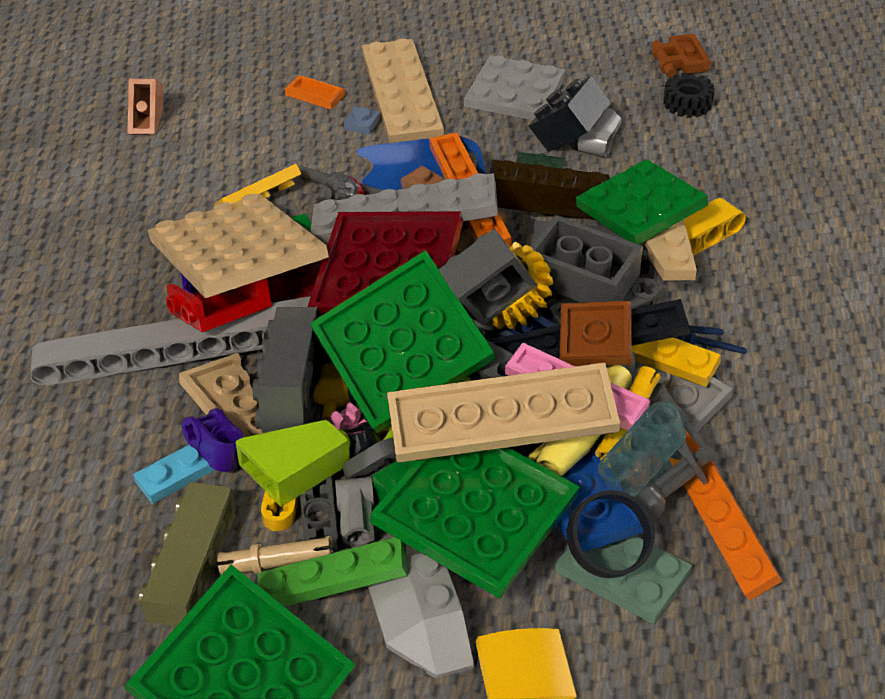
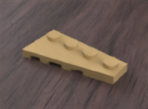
(672, 253)
(226, 387)

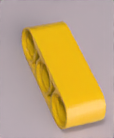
(713, 224)

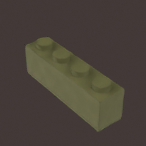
(187, 554)

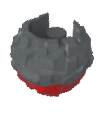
(343, 187)

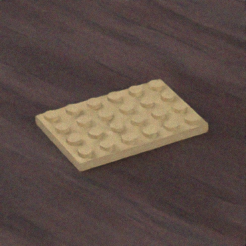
(235, 244)

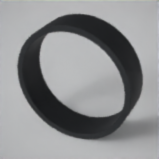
(642, 515)

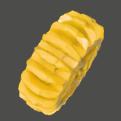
(529, 303)

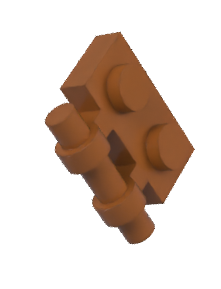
(687, 55)

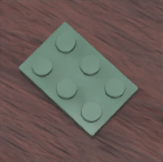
(641, 592)

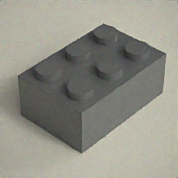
(588, 262)

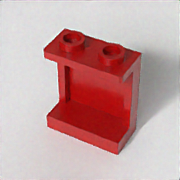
(218, 309)

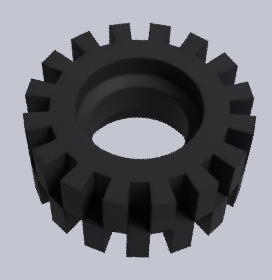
(688, 95)

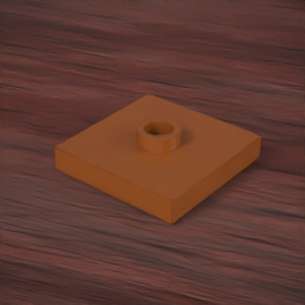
(596, 333)

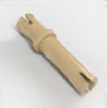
(274, 556)

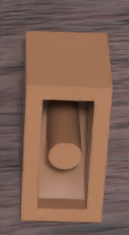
(144, 106)

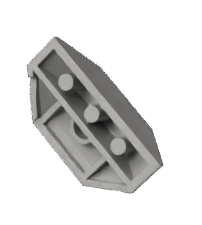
(423, 617)

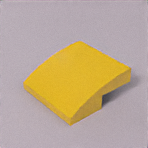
(525, 665)

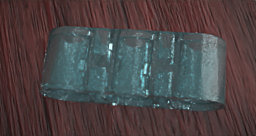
(643, 449)

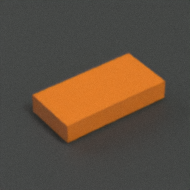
(315, 92)

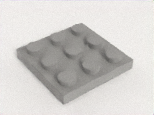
(513, 87)

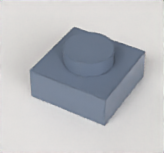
(362, 120)

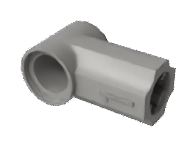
(601, 135)
(355, 505)

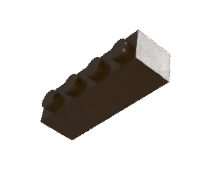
(542, 187)

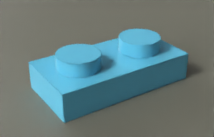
(171, 473)

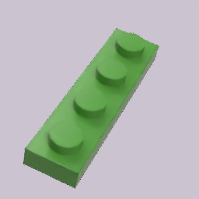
(335, 572)

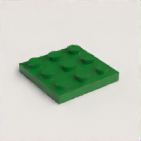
(641, 201)

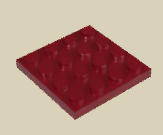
(376, 243)

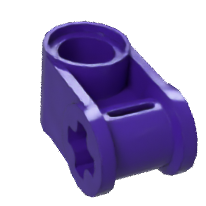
(213, 439)

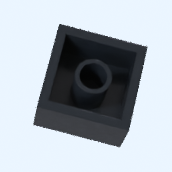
(569, 113)

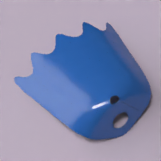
(399, 159)

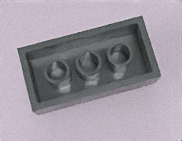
(287, 370)

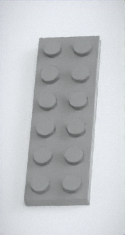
(472, 196)

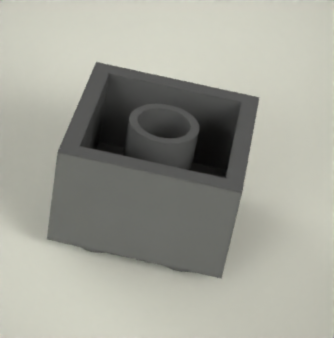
(487, 277)

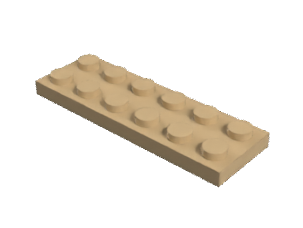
(402, 91)
(502, 412)

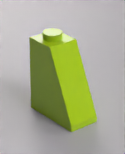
(293, 458)

